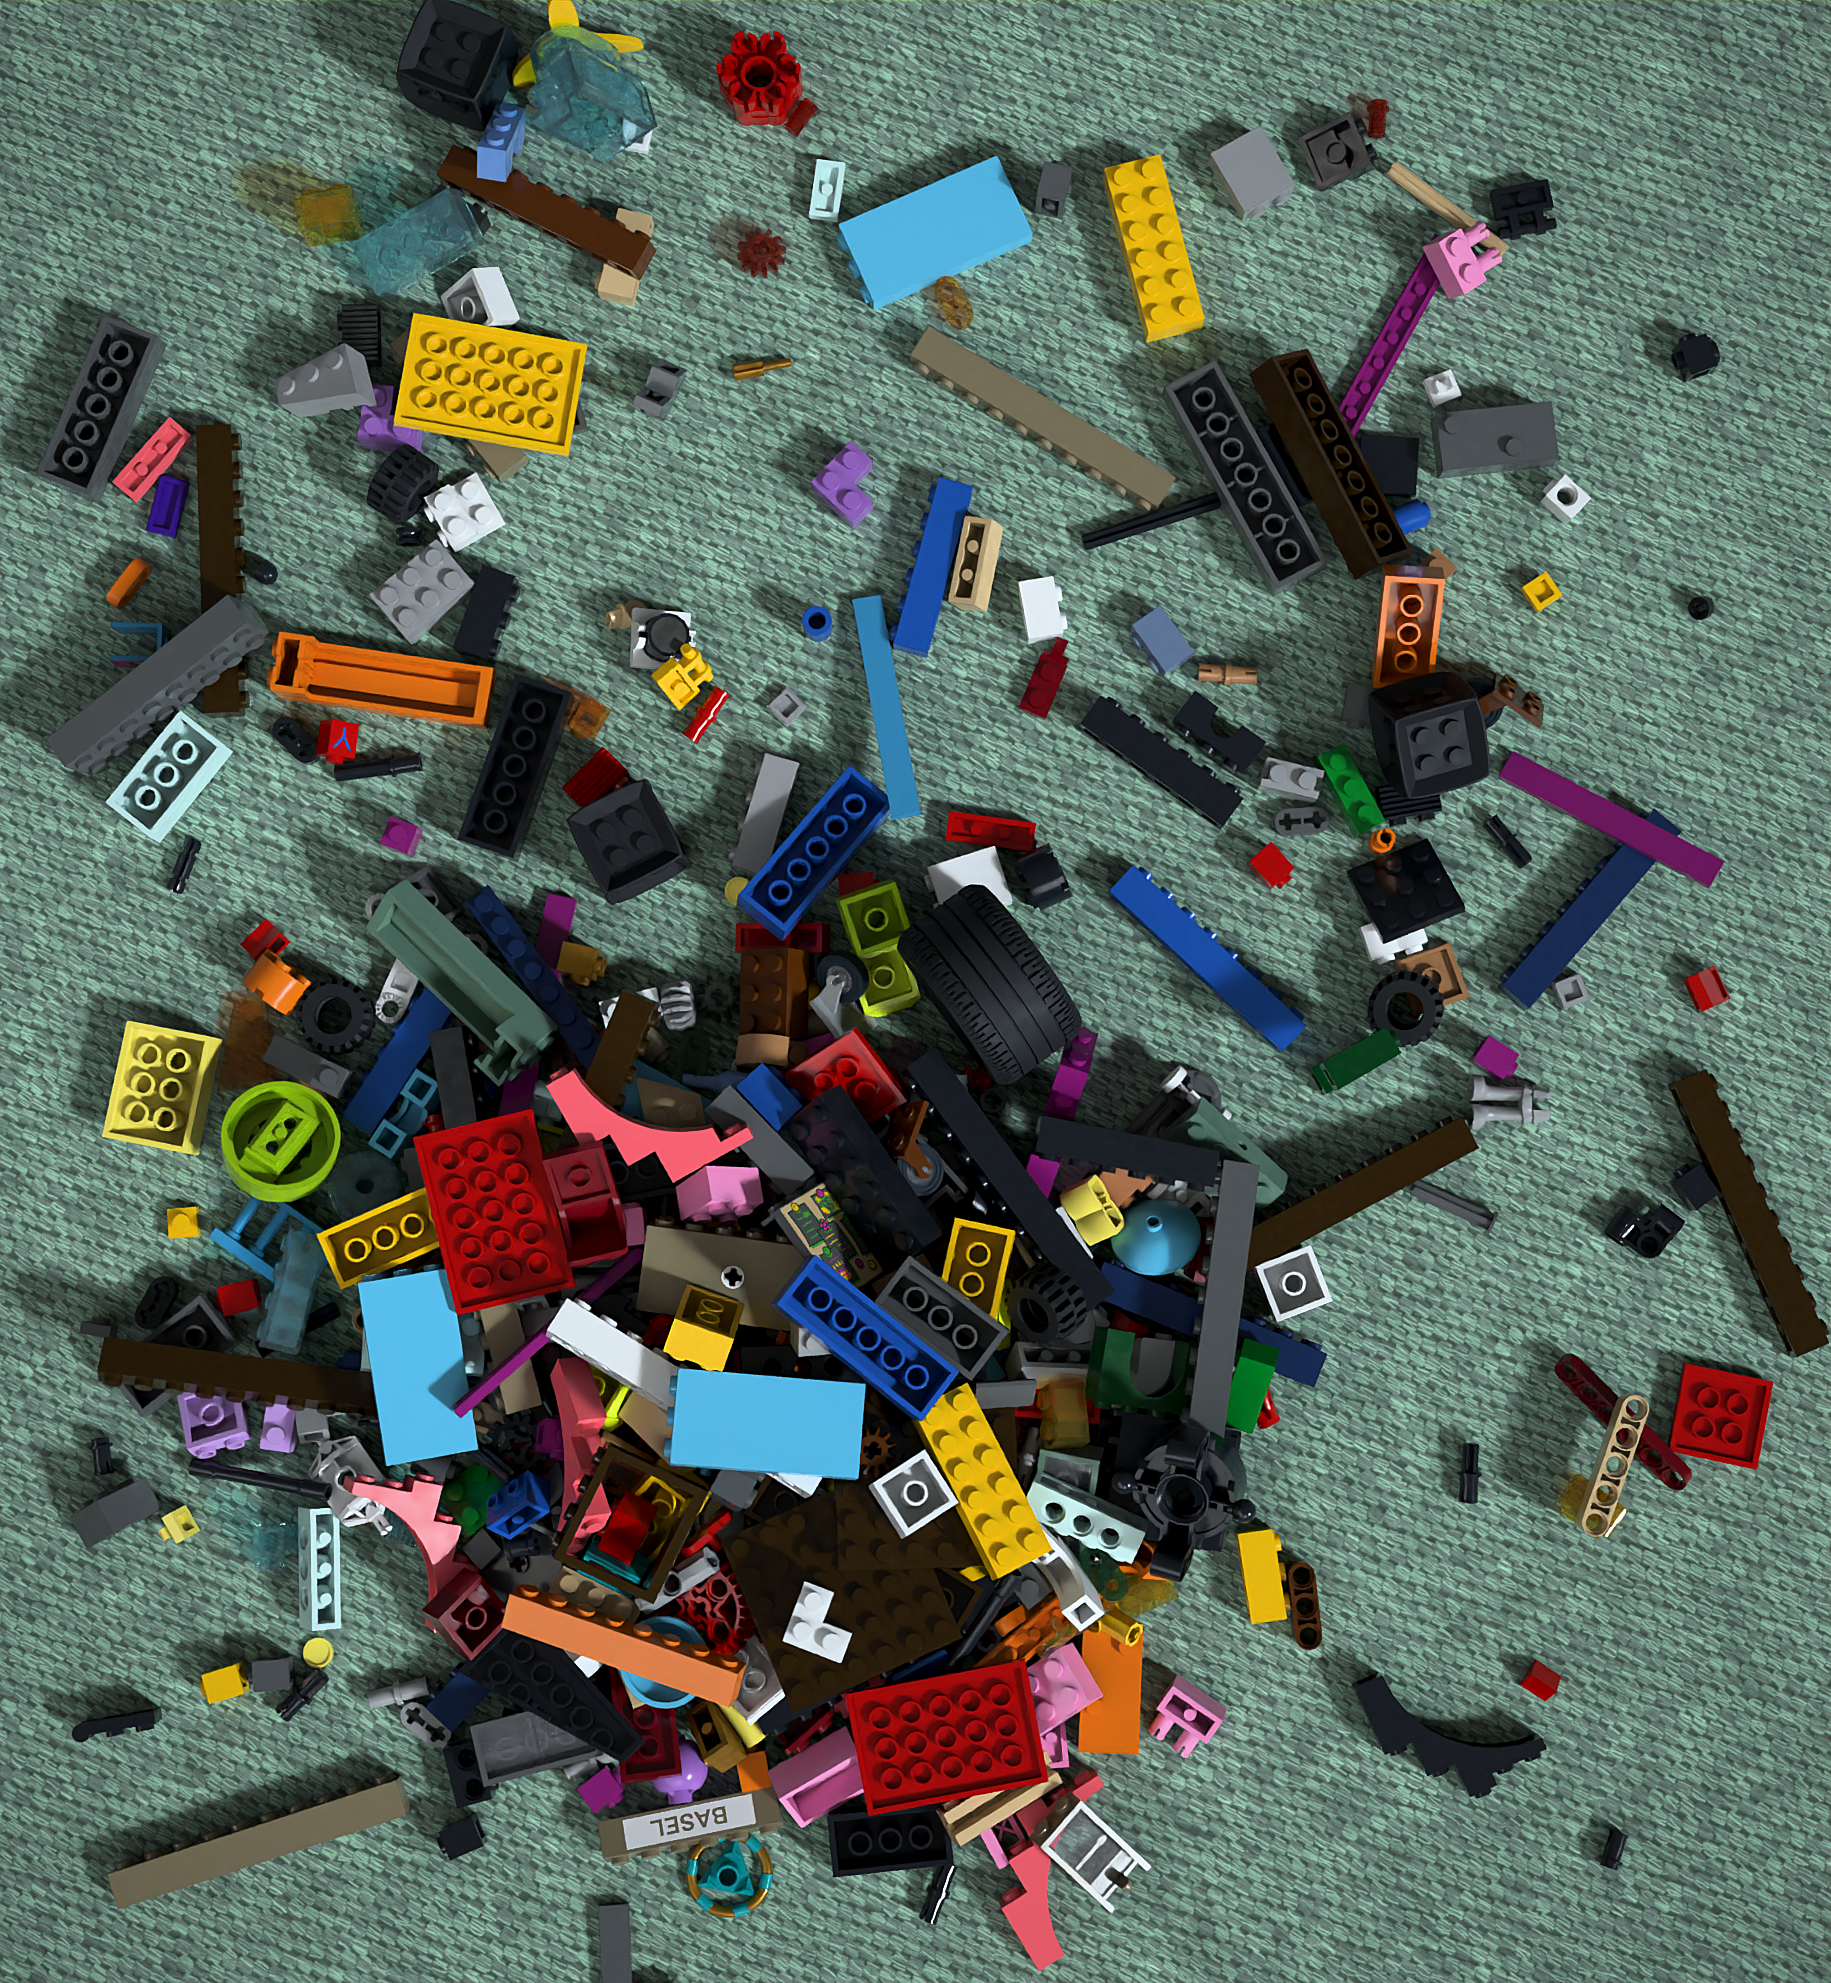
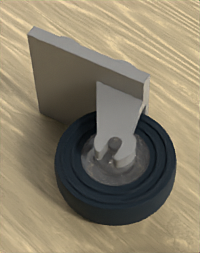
(842, 982)

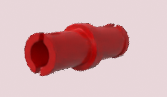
(706, 714)

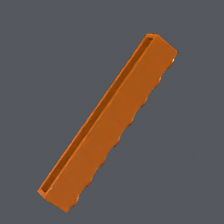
(624, 1644)

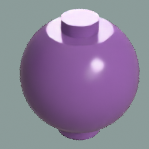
(694, 1774)

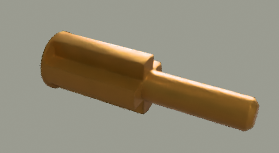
(756, 368)

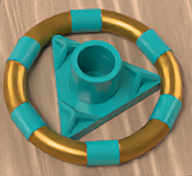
(729, 1875)

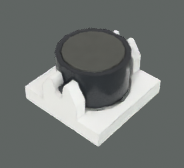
(659, 637)

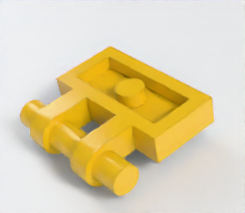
(675, 681)

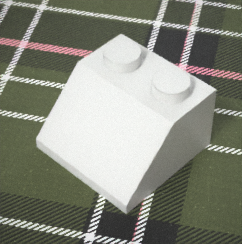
(481, 299)

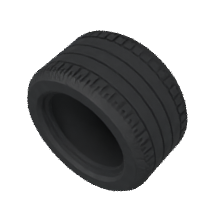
(990, 983)

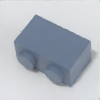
(1160, 641)

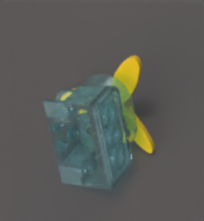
(584, 86)

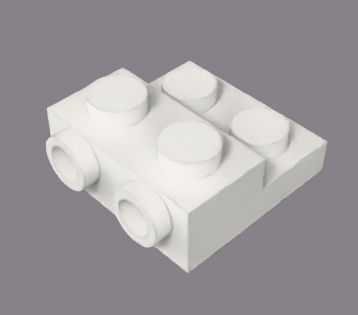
(463, 512)

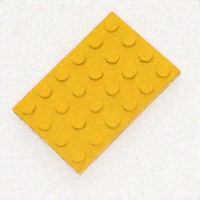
(490, 384)

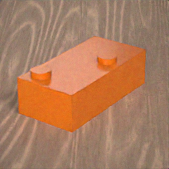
(1407, 623)
(1114, 1719)

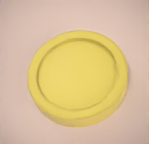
(734, 887)
(318, 1652)

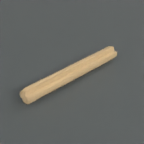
(1441, 205)

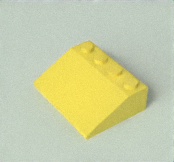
(162, 1088)

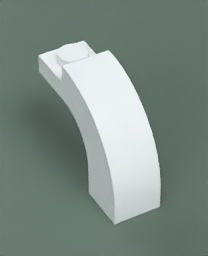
(1073, 1587)

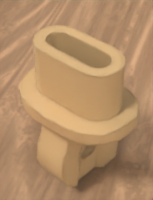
(622, 615)

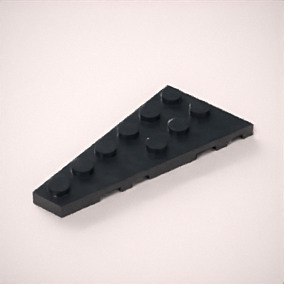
(554, 1689)

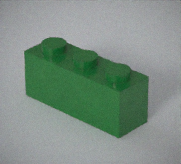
(1349, 791)
(1249, 1384)

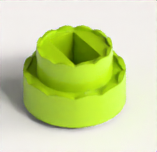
(293, 1121)

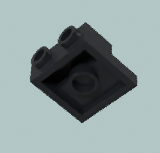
(1338, 151)

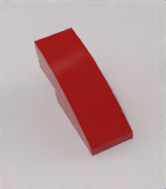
(804, 936)

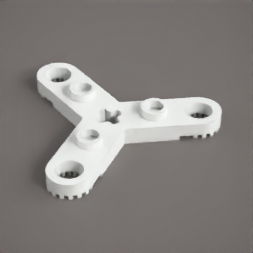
(401, 982)

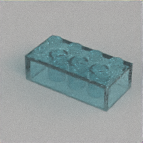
(418, 242)

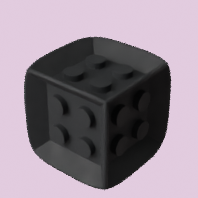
(457, 63)
(1429, 734)
(628, 842)

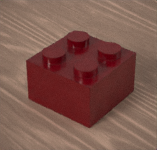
(466, 1613)

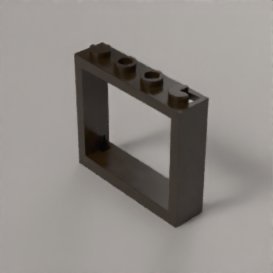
(576, 1511)

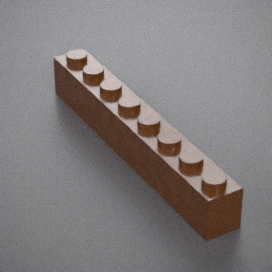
(551, 214)

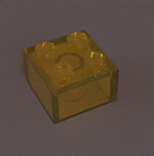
(329, 215)

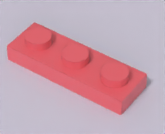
(153, 459)

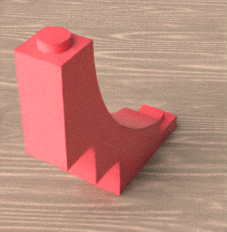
(677, 1148)

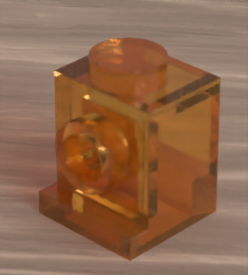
(599, 713)

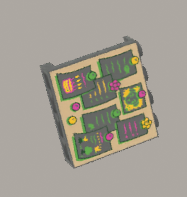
(822, 1229)

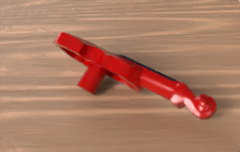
(708, 1532)

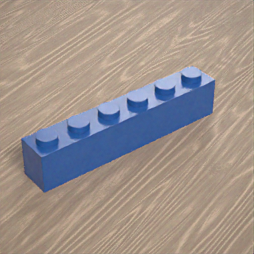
(932, 567)
(397, 1062)

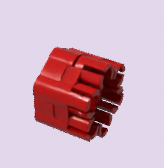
(759, 58)

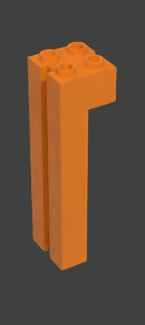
(381, 682)

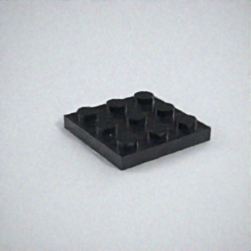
(1405, 891)

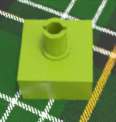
(873, 917)

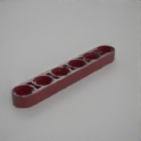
(1607, 1398)

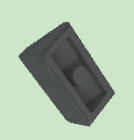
(1005, 1393)

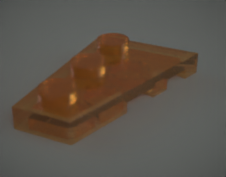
(246, 1046)

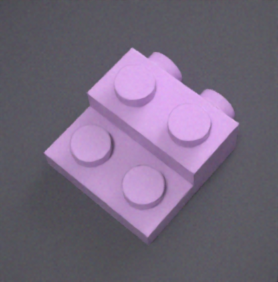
(212, 1424)

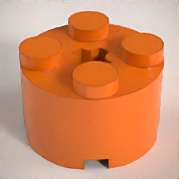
(277, 982)

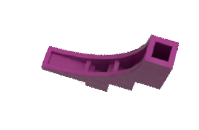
(1064, 1099)

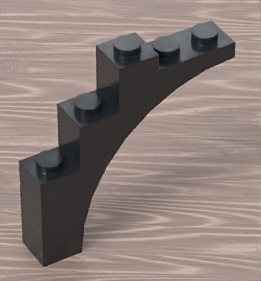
(1436, 1752)

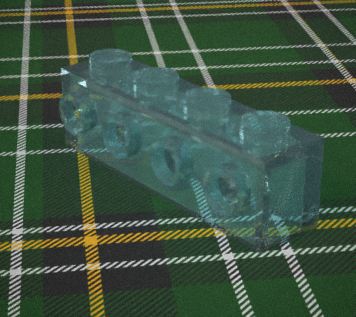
(293, 1292)

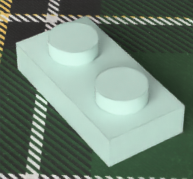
(827, 190)

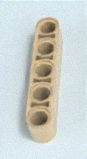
(1614, 1480)

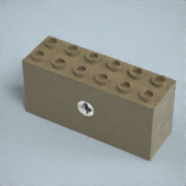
(704, 1258)

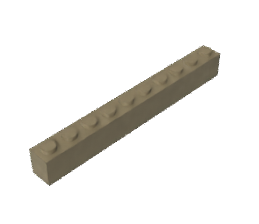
(1042, 420)
(258, 1842)

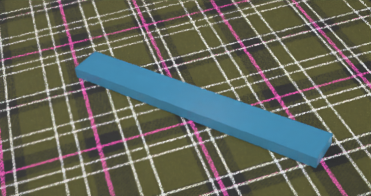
(886, 707)

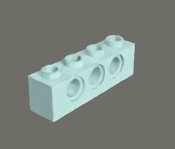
(1101, 1514)
(319, 1568)

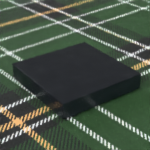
(1392, 463)

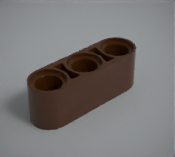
(1311, 1617)

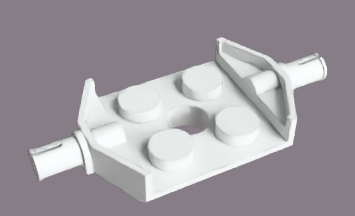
(331, 1464)

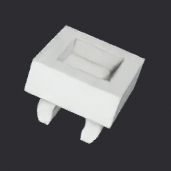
(1442, 388)

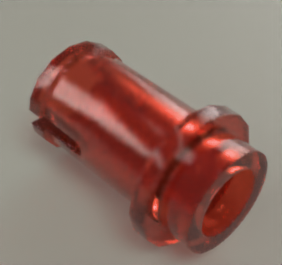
(801, 116)
(1377, 118)

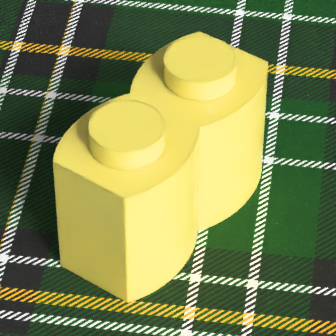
(1092, 1210)

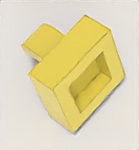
(179, 1525)

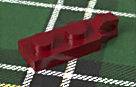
(1045, 680)

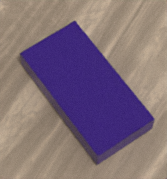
(168, 506)

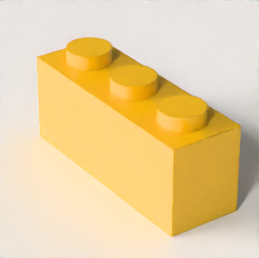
(1262, 1575)

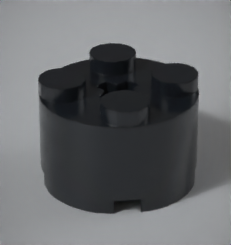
(1043, 877)

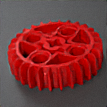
(709, 1607)

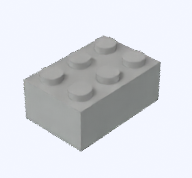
(423, 592)

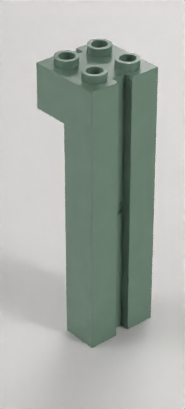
(464, 982)

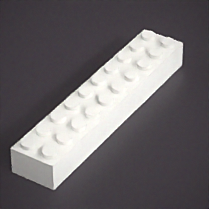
(632, 1364)

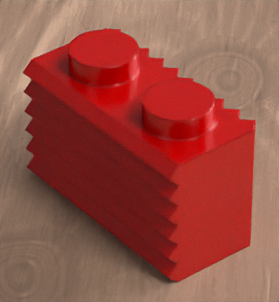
(596, 778)

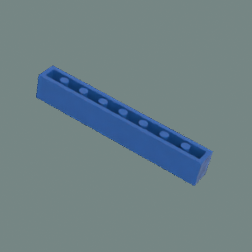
(1207, 959)

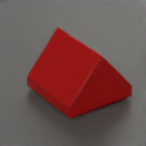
(1128, 1323)
(1541, 1681)

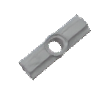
(689, 1574)

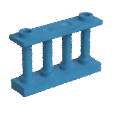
(254, 1253)

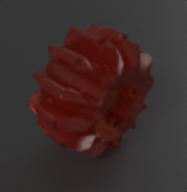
(766, 261)

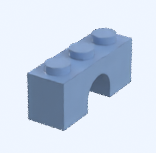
(500, 139)

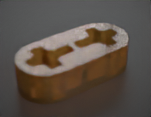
(948, 306)

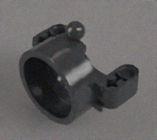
(1211, 1465)

